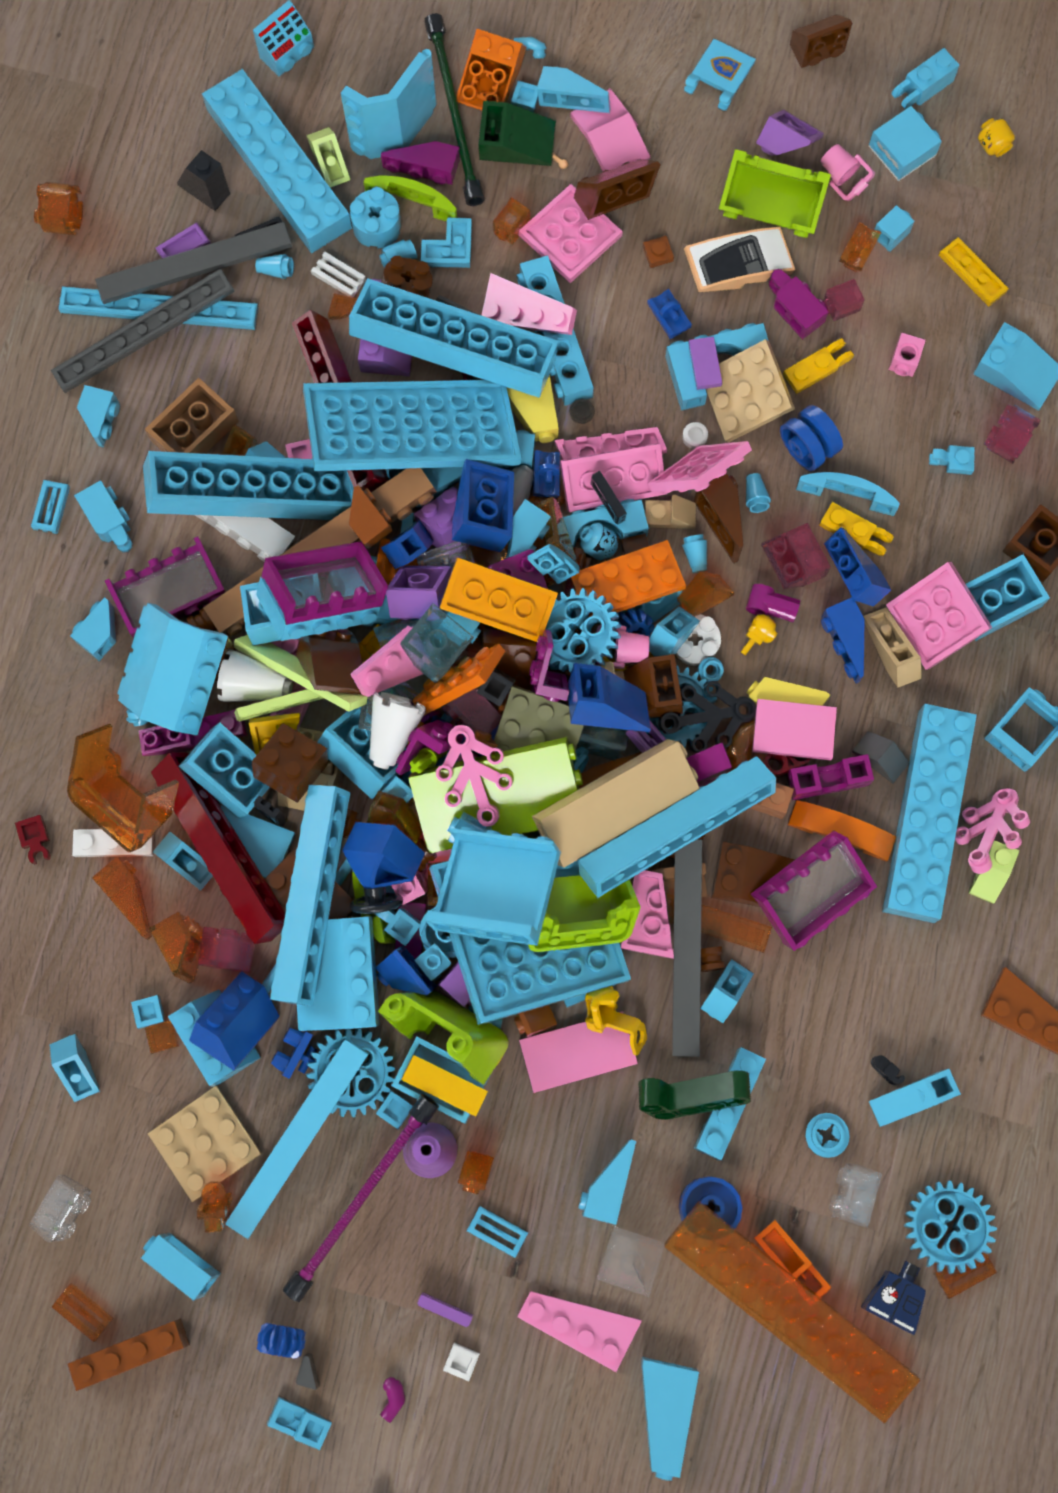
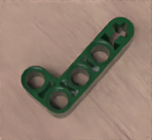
(694, 1095)

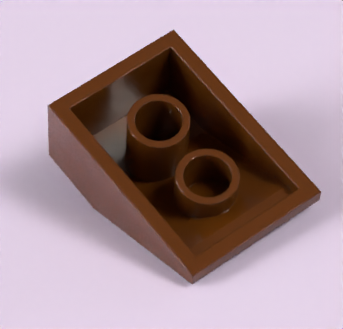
(722, 512)
(330, 660)
(744, 870)
(280, 882)

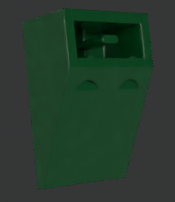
(515, 135)

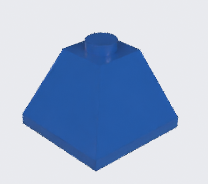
(403, 973)

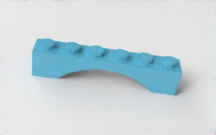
(528, 524)

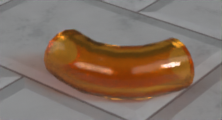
(741, 745)

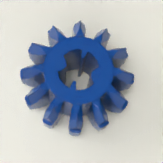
(636, 622)
(281, 1340)

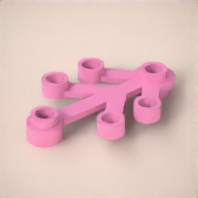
(472, 770)
(1002, 802)

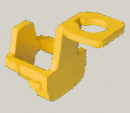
(602, 1013)

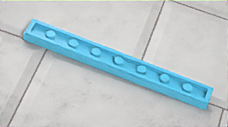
(221, 314)
(296, 1138)

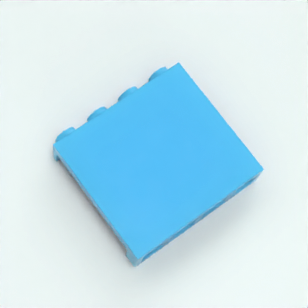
(496, 886)

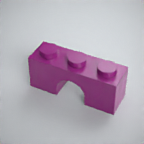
(842, 776)

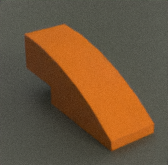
(787, 1254)

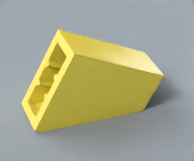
(536, 413)
(786, 692)

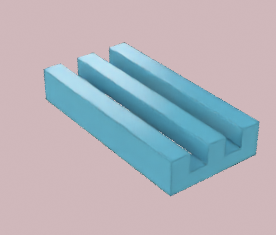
(45, 527)
(518, 1243)

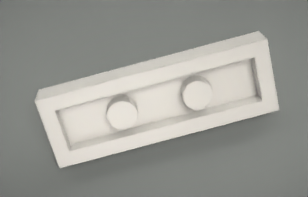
(99, 844)

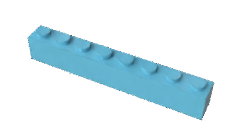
(677, 826)
(310, 895)

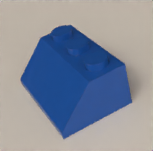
(235, 1021)

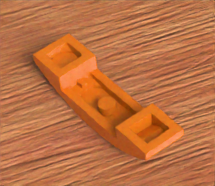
(861, 834)

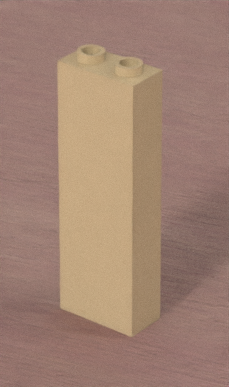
(618, 801)

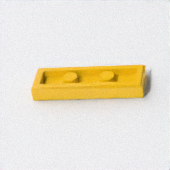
(973, 271)
(444, 1085)

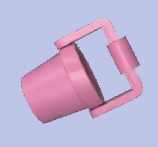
(842, 167)
(631, 648)

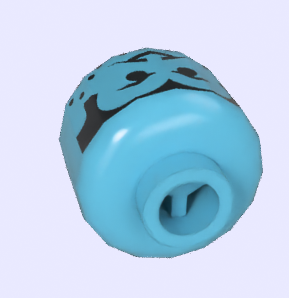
(598, 541)

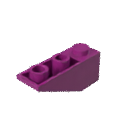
(427, 160)

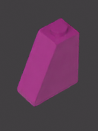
(710, 764)

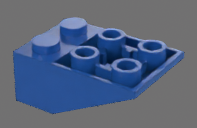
(606, 700)

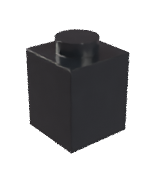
(497, 686)

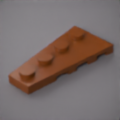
(1022, 1011)

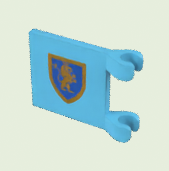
(722, 69)

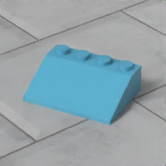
(346, 979)

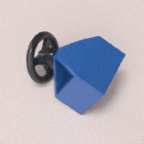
(380, 858)

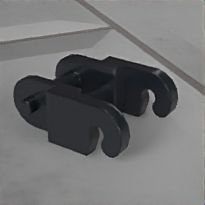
(887, 1070)

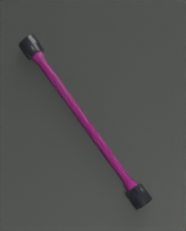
(301, 1281)

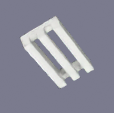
(322, 264)

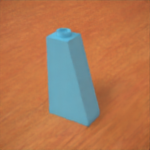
(668, 1410)

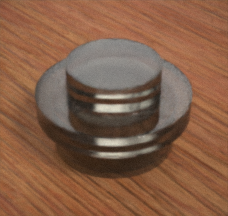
(581, 411)

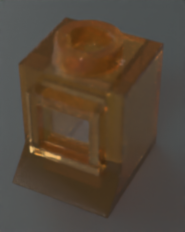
(510, 221)

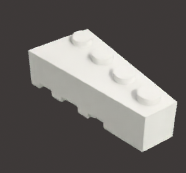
(253, 533)

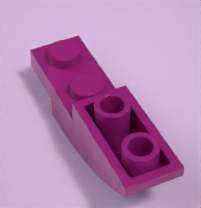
(163, 741)

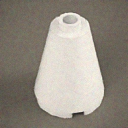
(250, 680)
(390, 727)

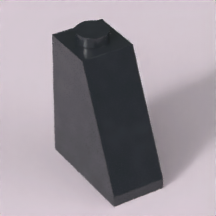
(205, 181)

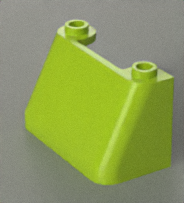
(774, 193)
(582, 920)
(472, 1045)

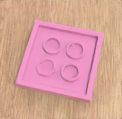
(568, 236)
(700, 467)
(939, 615)

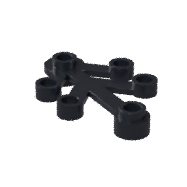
(712, 715)

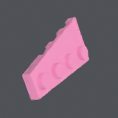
(607, 443)
(589, 1330)

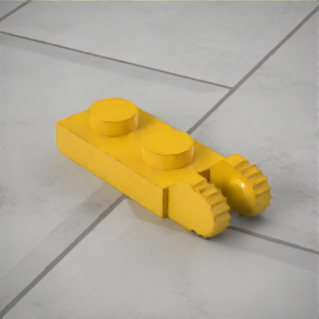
(816, 366)
(857, 527)

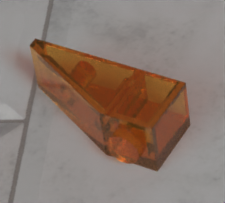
(125, 892)

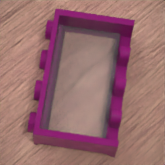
(324, 582)
(176, 584)
(814, 890)

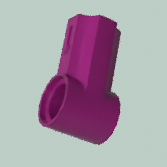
(768, 602)

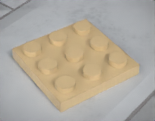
(750, 392)
(204, 1143)

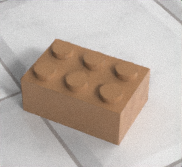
(192, 421)

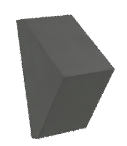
(883, 755)

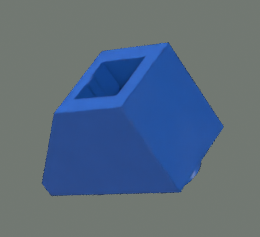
(408, 545)

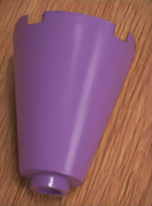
(442, 1155)

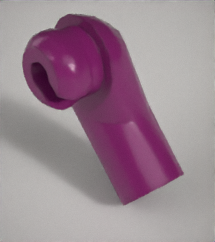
(395, 1397)

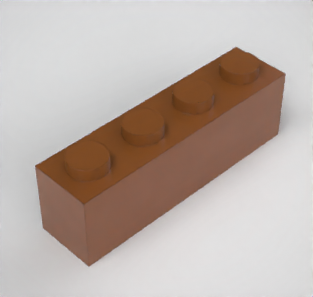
(128, 1354)

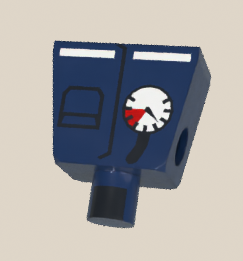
(897, 1298)

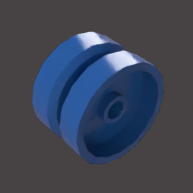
(811, 437)
(715, 1190)

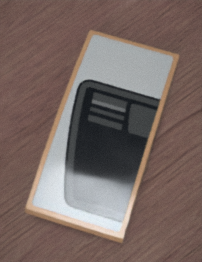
(738, 259)

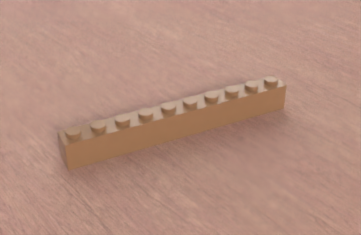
(395, 496)

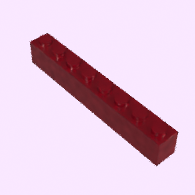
(328, 366)
(223, 853)

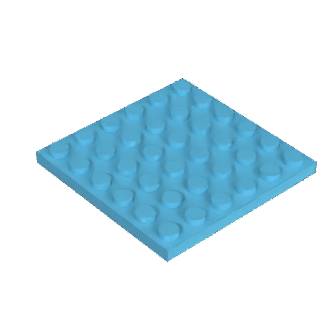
(512, 979)

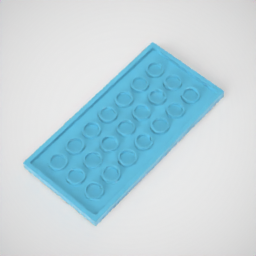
(409, 424)

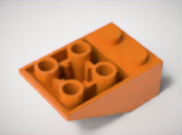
(490, 69)

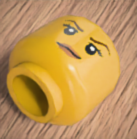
(996, 137)

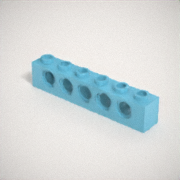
(569, 389)

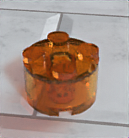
(59, 208)

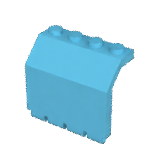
(392, 118)
(170, 671)

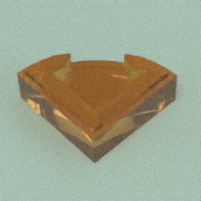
(341, 306)

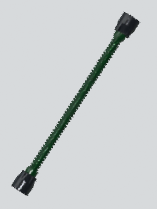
(472, 189)

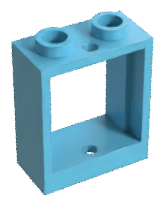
(1009, 746)
(180, 1265)

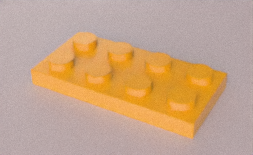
(498, 600)

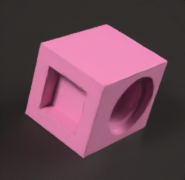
(910, 346)
(412, 889)

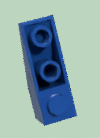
(857, 570)
(847, 627)

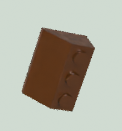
(616, 187)

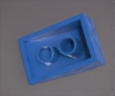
(484, 506)

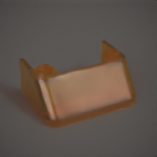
(109, 798)

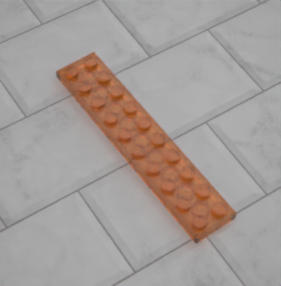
(792, 1312)

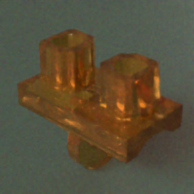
(859, 247)
(214, 1206)

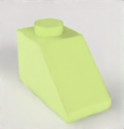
(328, 157)
(990, 884)

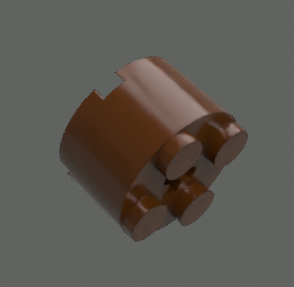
(408, 275)

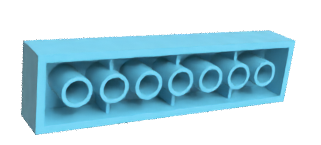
(277, 161)
(453, 337)
(243, 486)
(929, 813)

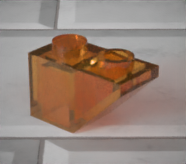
(395, 811)
(475, 1172)

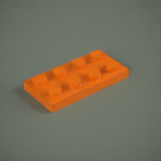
(633, 577)
(460, 680)

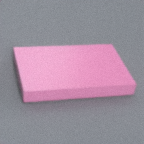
(794, 729)

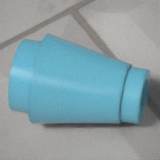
(277, 266)
(756, 494)
(696, 552)

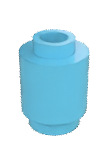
(401, 248)

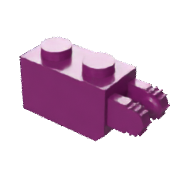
(797, 303)

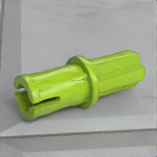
(426, 759)

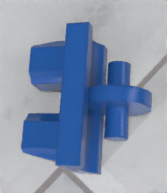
(669, 314)
(546, 474)
(288, 1064)

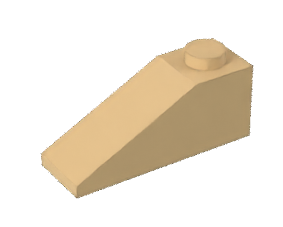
(894, 648)

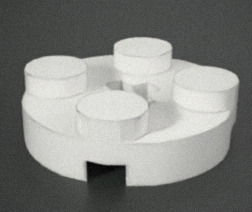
(707, 647)

